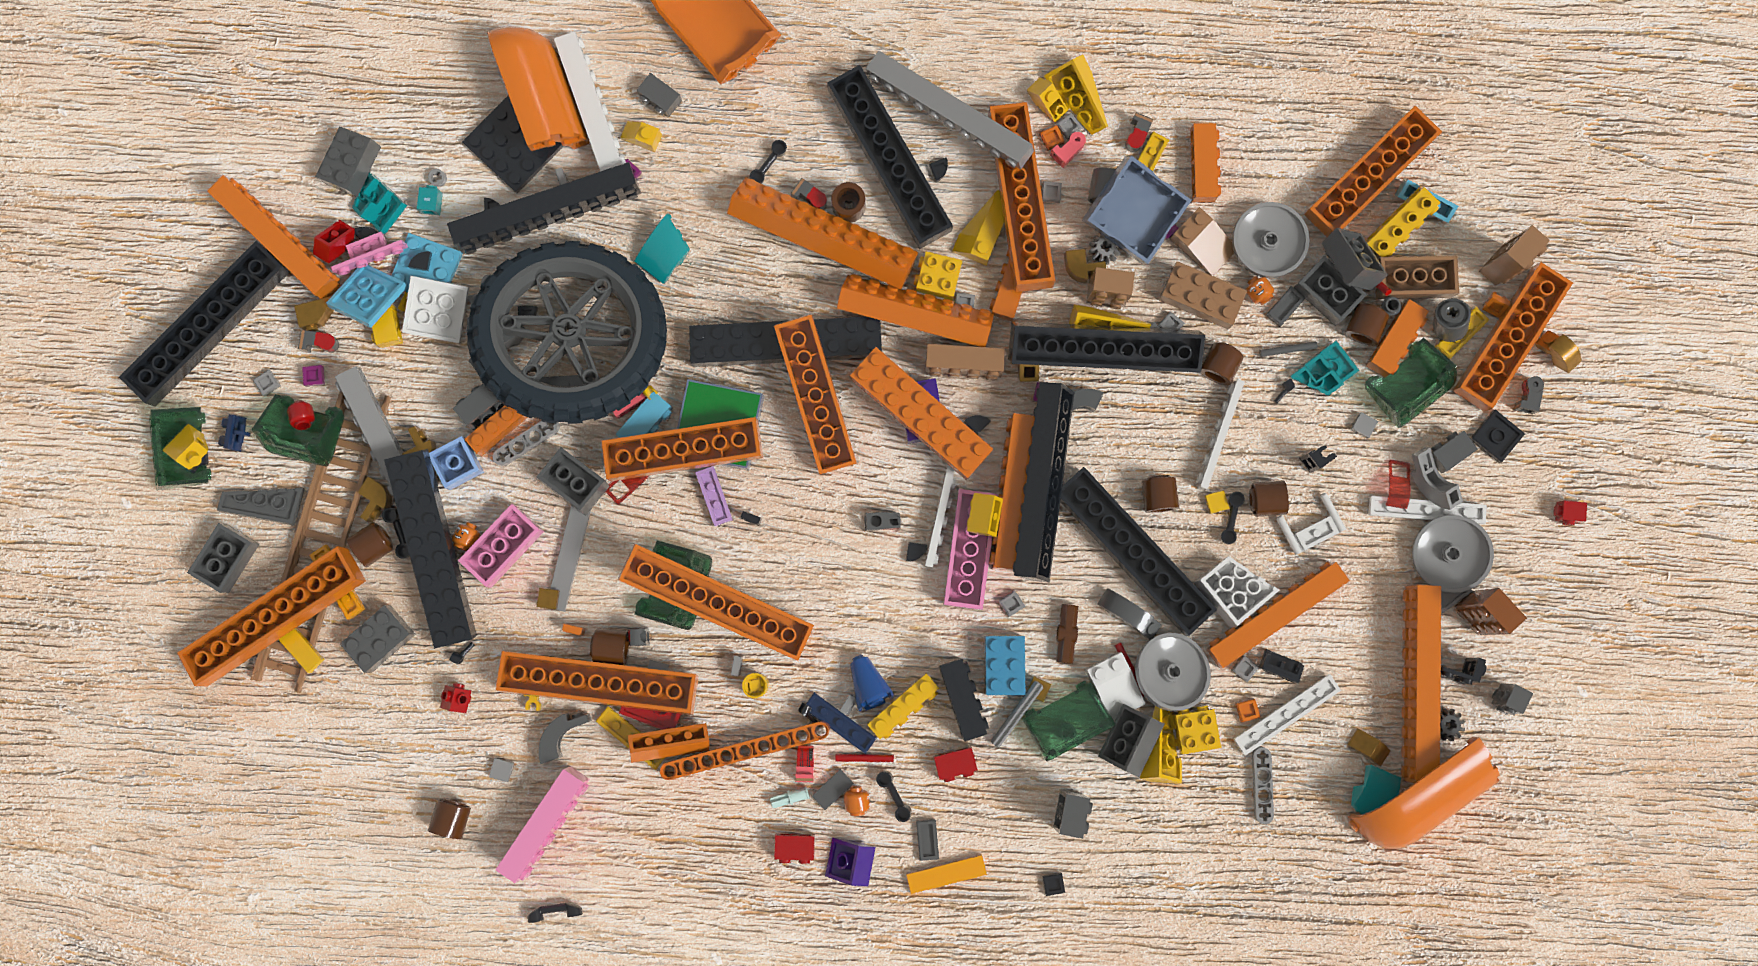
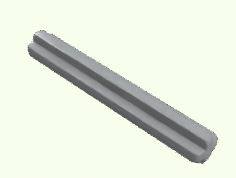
(1017, 714)

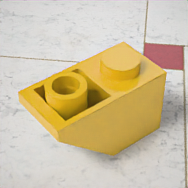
(1047, 99)

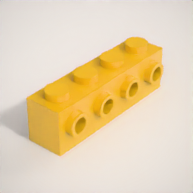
(1402, 222)
(902, 706)

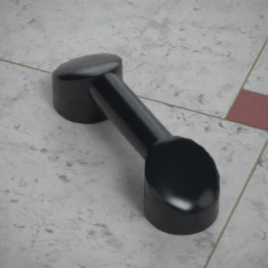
(778, 149)
(1236, 500)
(391, 515)
(903, 811)
(571, 909)

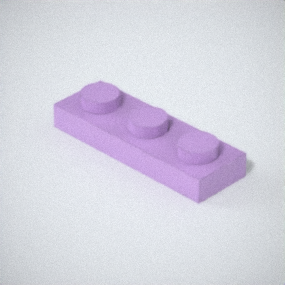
(714, 496)

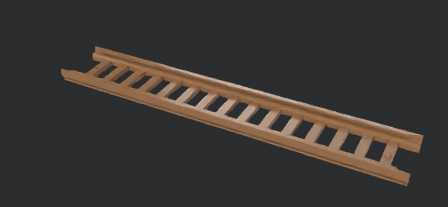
(303, 531)

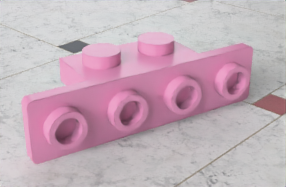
(368, 250)

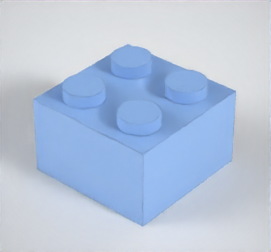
(455, 463)

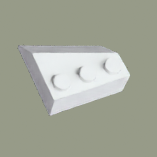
(1234, 590)

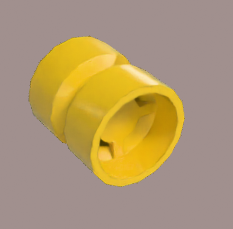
(755, 685)

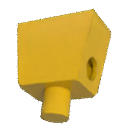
(187, 447)

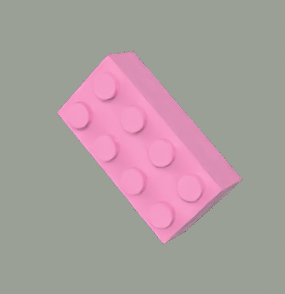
(501, 546)

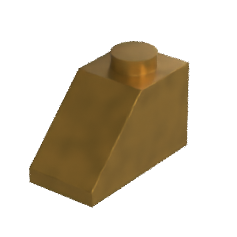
(313, 314)

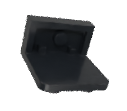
(1471, 672)

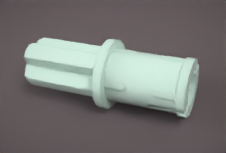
(789, 797)

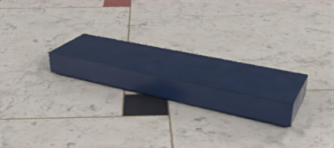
(841, 723)

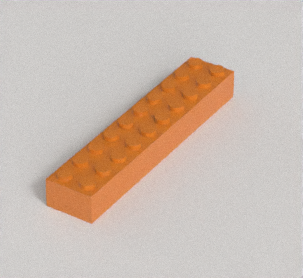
(1023, 207)
(822, 232)
(715, 602)
(271, 616)
(1421, 681)
(597, 683)

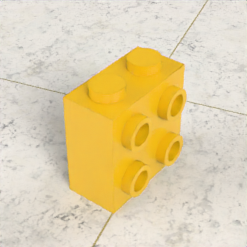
(938, 275)
(1196, 730)

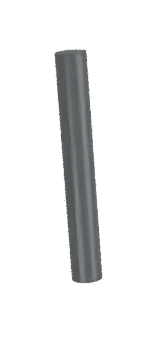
(1288, 349)

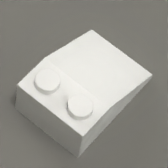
(1115, 684)

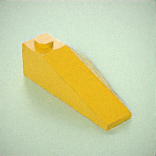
(1079, 93)
(982, 232)
(1091, 316)
(1163, 761)

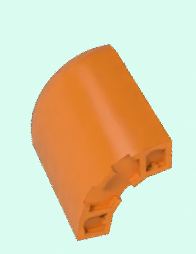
(720, 32)
(538, 88)
(1430, 799)

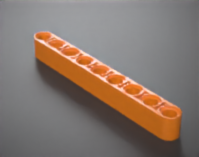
(735, 750)

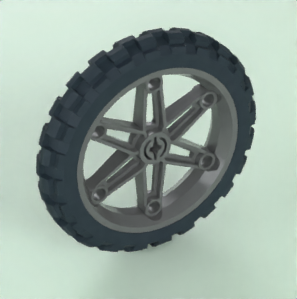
(569, 403)

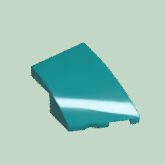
(378, 204)
(663, 250)
(1327, 369)
(1376, 791)

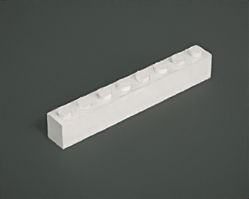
(588, 101)

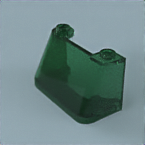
(1414, 385)
(164, 427)
(311, 445)
(662, 611)
(1068, 721)

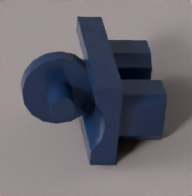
(234, 434)

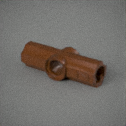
(1067, 634)

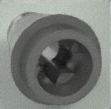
(1391, 305)

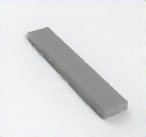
(569, 556)

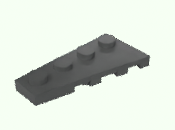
(266, 505)

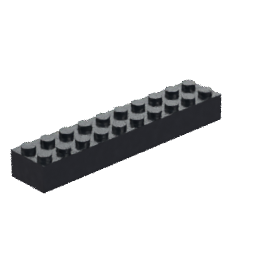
(889, 157)
(544, 208)
(204, 324)
(759, 343)
(1106, 347)
(1044, 482)
(430, 548)
(1135, 552)

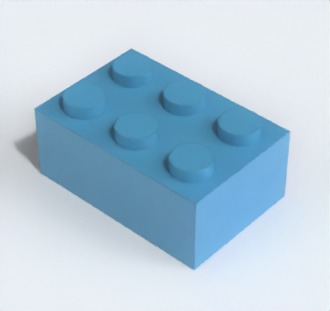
(1004, 665)

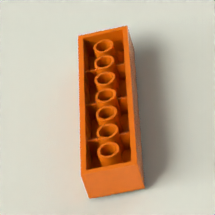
(1373, 172)
(275, 237)
(915, 310)
(1512, 337)
(815, 394)
(921, 413)
(682, 449)
(1012, 486)

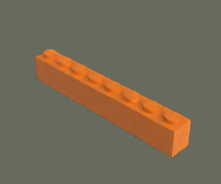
(1278, 614)

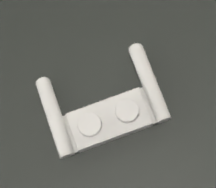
(1315, 533)

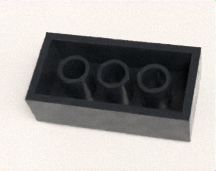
(963, 700)

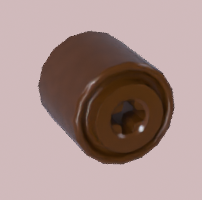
(848, 193)
(1367, 324)
(1222, 363)
(1160, 494)
(1269, 498)
(370, 544)
(610, 646)
(449, 818)

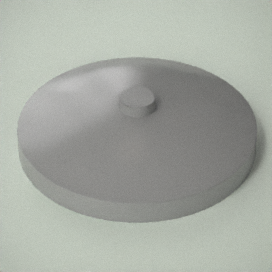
(1270, 240)
(1453, 553)
(1172, 672)

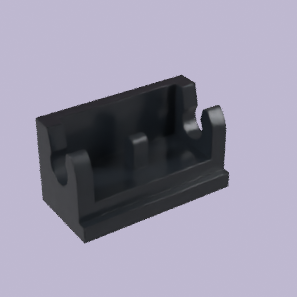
(1314, 460)
(1281, 666)

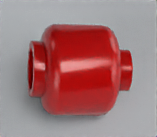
(301, 415)

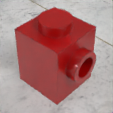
(1570, 512)

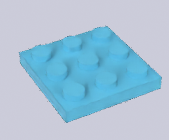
(442, 264)
(366, 295)

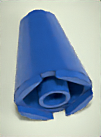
(868, 684)

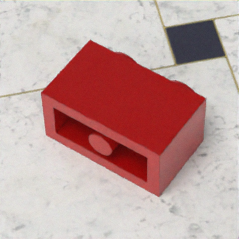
(333, 241)
(955, 764)
(794, 847)

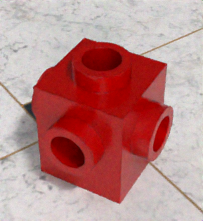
(455, 698)

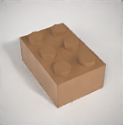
(1110, 287)

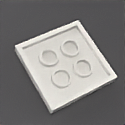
(435, 309)

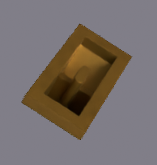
(1369, 747)

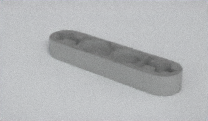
(527, 443)
(1260, 785)

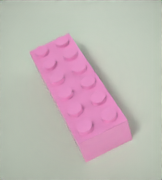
(967, 559)
(542, 825)

